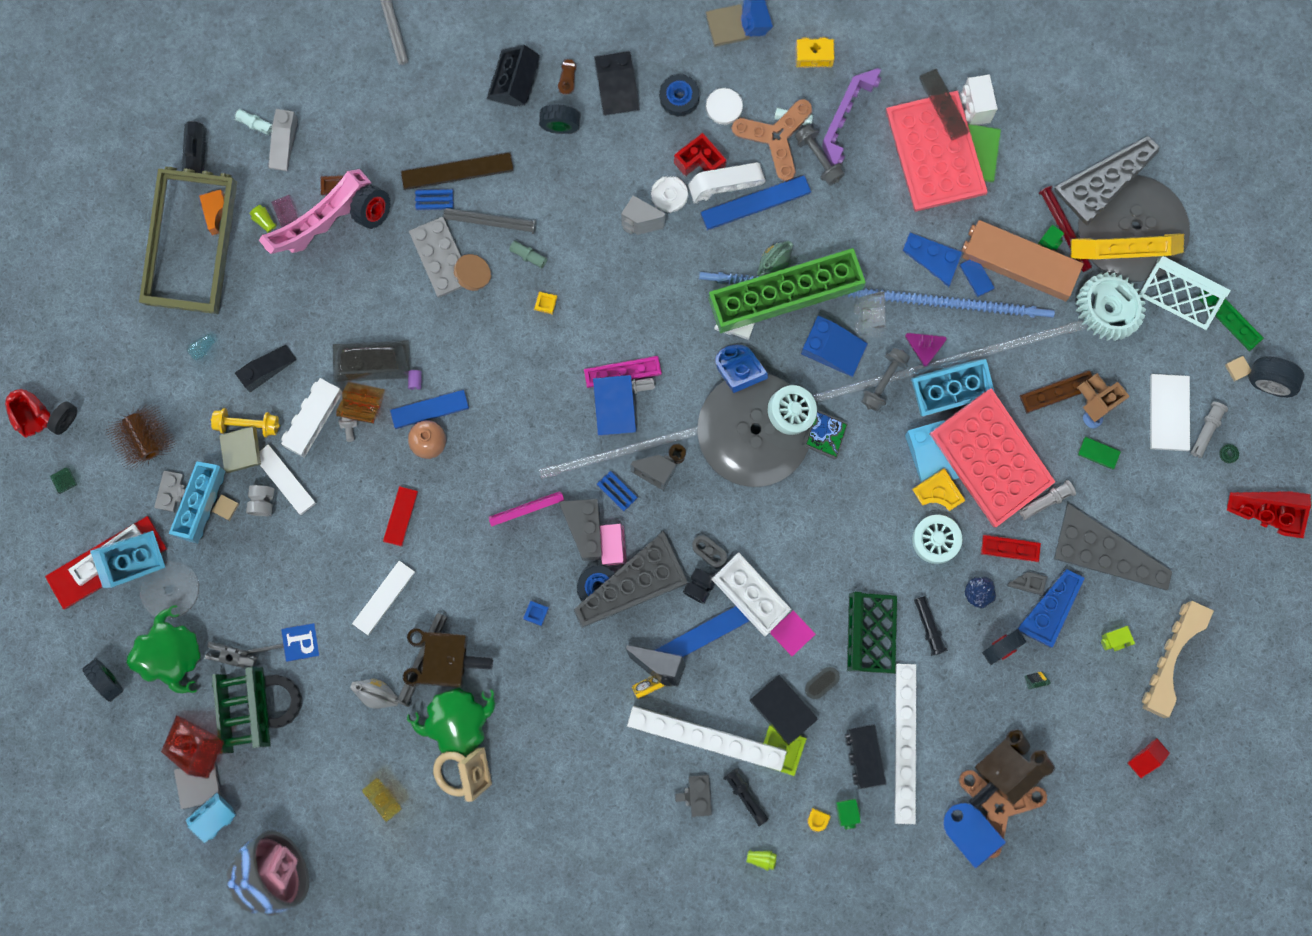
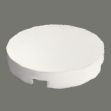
(724, 106)
(667, 199)

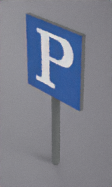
(298, 643)

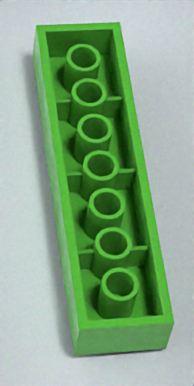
(786, 290)

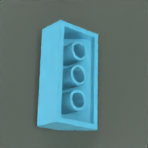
(197, 502)

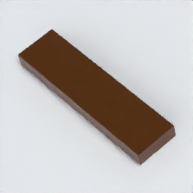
(1054, 392)

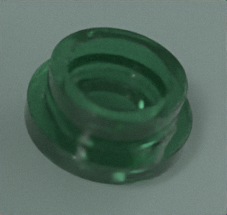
(1225, 457)

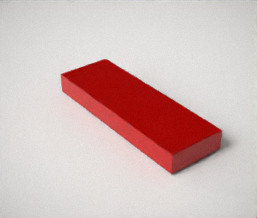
(400, 516)
(1010, 548)

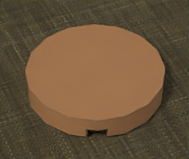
(472, 272)

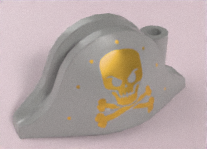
(374, 693)

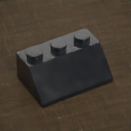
(514, 76)
(865, 757)

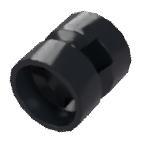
(700, 585)

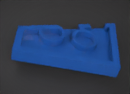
(933, 256)

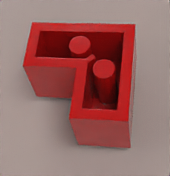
(699, 153)

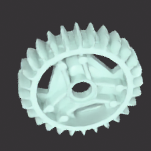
(1122, 298)

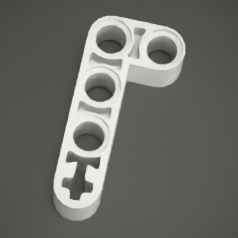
(725, 180)

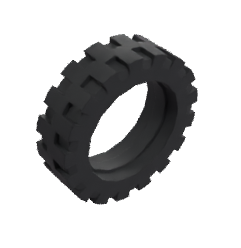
(295, 696)

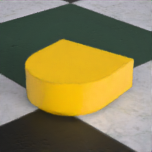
(818, 820)

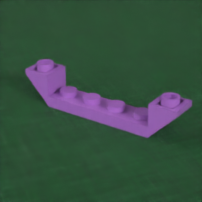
(866, 81)

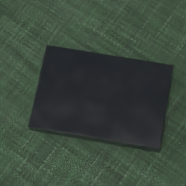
(783, 710)

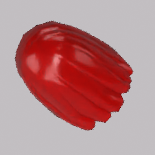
(26, 412)

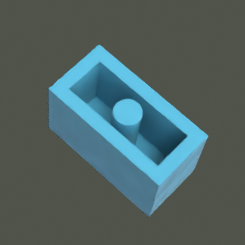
(210, 818)

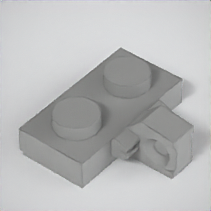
(170, 491)

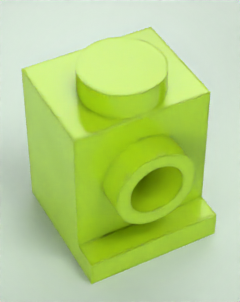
(1117, 639)

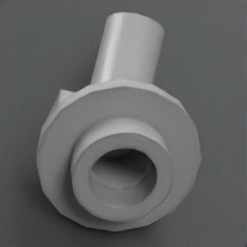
(348, 424)

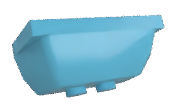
(951, 386)

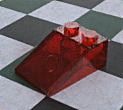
(192, 748)

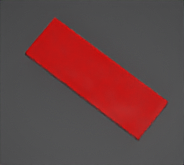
(65, 586)

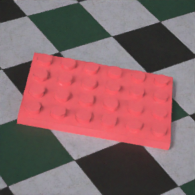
(932, 164)
(992, 457)

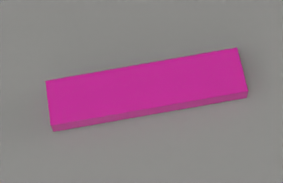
(636, 368)
(526, 508)

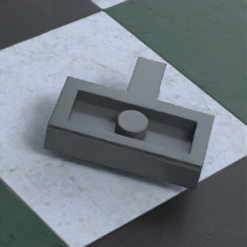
(697, 796)

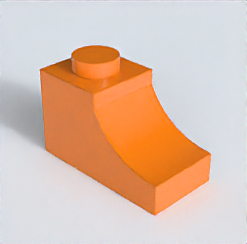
(212, 207)

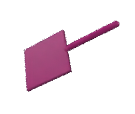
(792, 633)

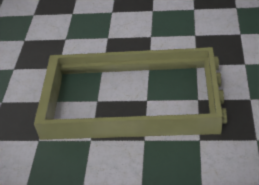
(154, 234)

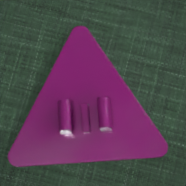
(925, 346)

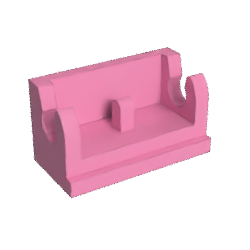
(613, 544)

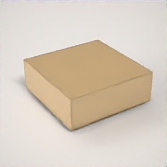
(1238, 368)
(225, 507)

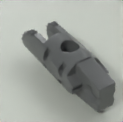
(239, 659)

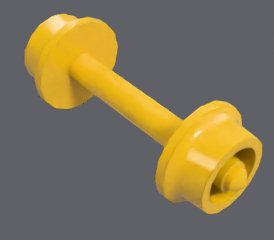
(220, 421)

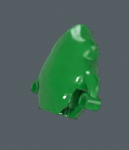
(165, 653)
(455, 721)

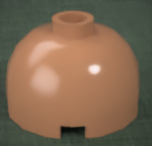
(427, 439)

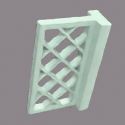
(1191, 277)

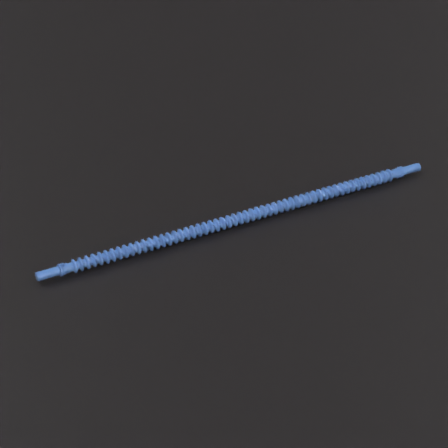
(1031, 311)

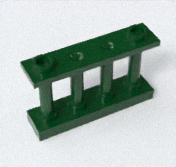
(257, 709)

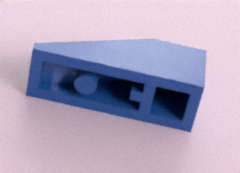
(755, 18)

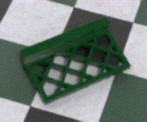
(856, 629)

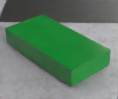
(1099, 453)

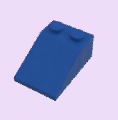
(834, 346)

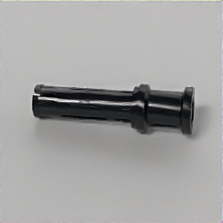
(932, 635)
(741, 789)

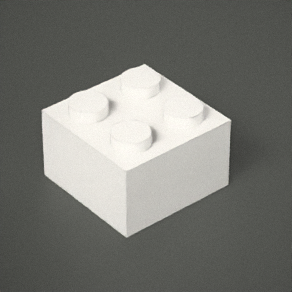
(978, 100)

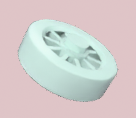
(792, 410)
(937, 539)

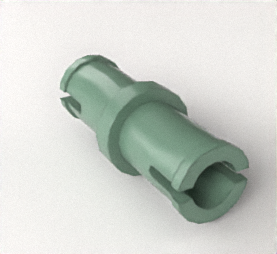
(528, 254)

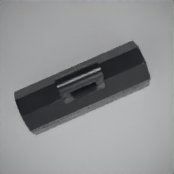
(194, 146)

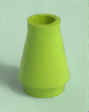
(262, 218)
(762, 859)

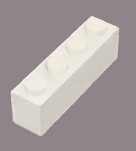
(311, 417)

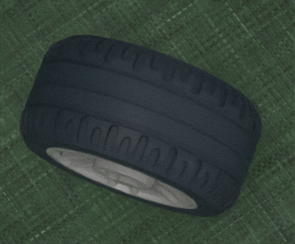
(1276, 376)

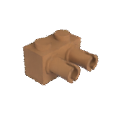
(1106, 399)

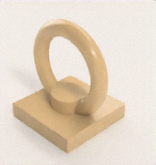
(473, 773)

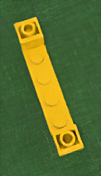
(1127, 247)

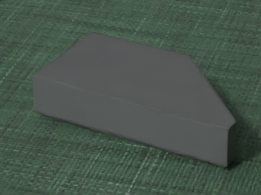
(1030, 583)

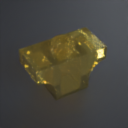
(382, 799)

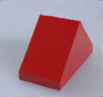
(1149, 758)

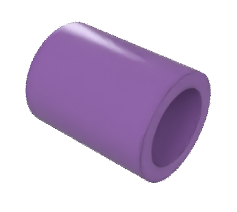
(414, 379)

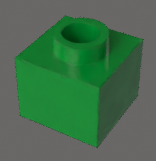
(1051, 238)

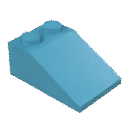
(926, 453)
(127, 559)

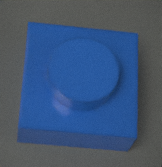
(536, 613)

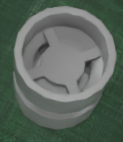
(260, 500)

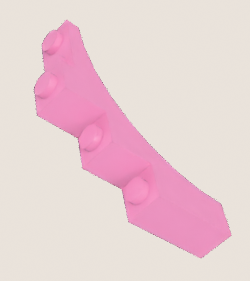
(319, 219)

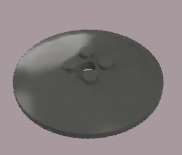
(1157, 213)
(731, 446)

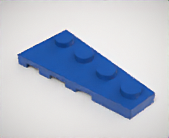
(1052, 610)

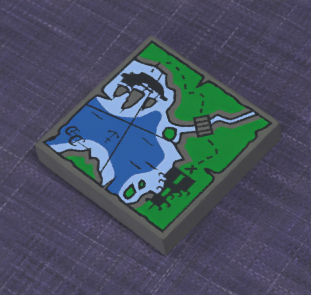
(825, 435)

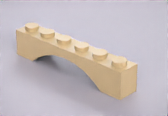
(1162, 696)

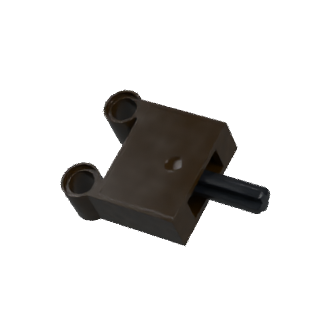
(444, 659)
(1010, 772)

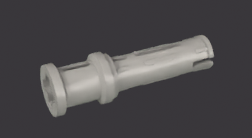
(1212, 422)
(1054, 496)

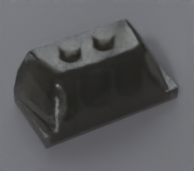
(371, 361)

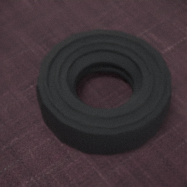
(62, 418)

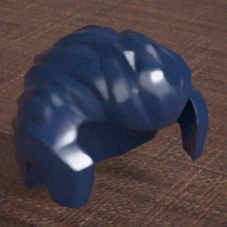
(980, 592)

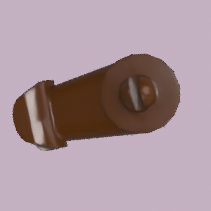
(566, 81)

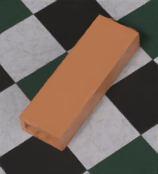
(1022, 260)

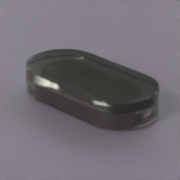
(822, 683)

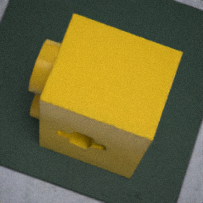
(822, 58)

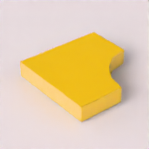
(939, 489)

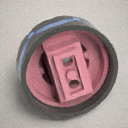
(268, 875)

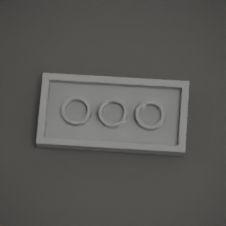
(437, 255)

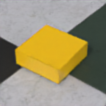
(545, 303)

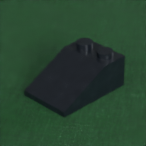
(616, 83)

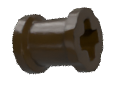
(678, 448)

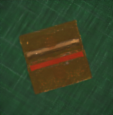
(360, 402)

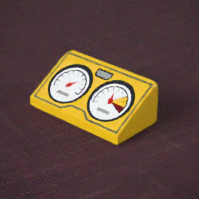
(646, 687)

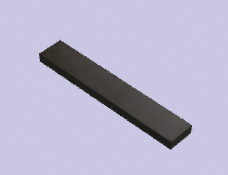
(457, 171)

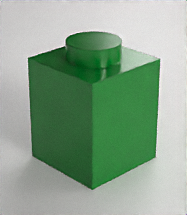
(848, 813)

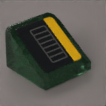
(1036, 680)

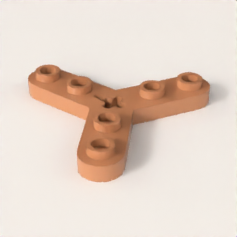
(764, 132)

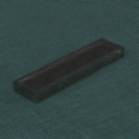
(944, 104)

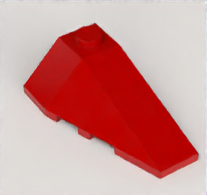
(1279, 509)

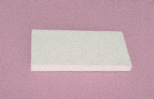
(1169, 412)
(751, 594)

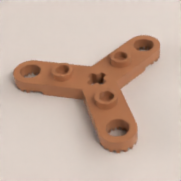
(999, 819)

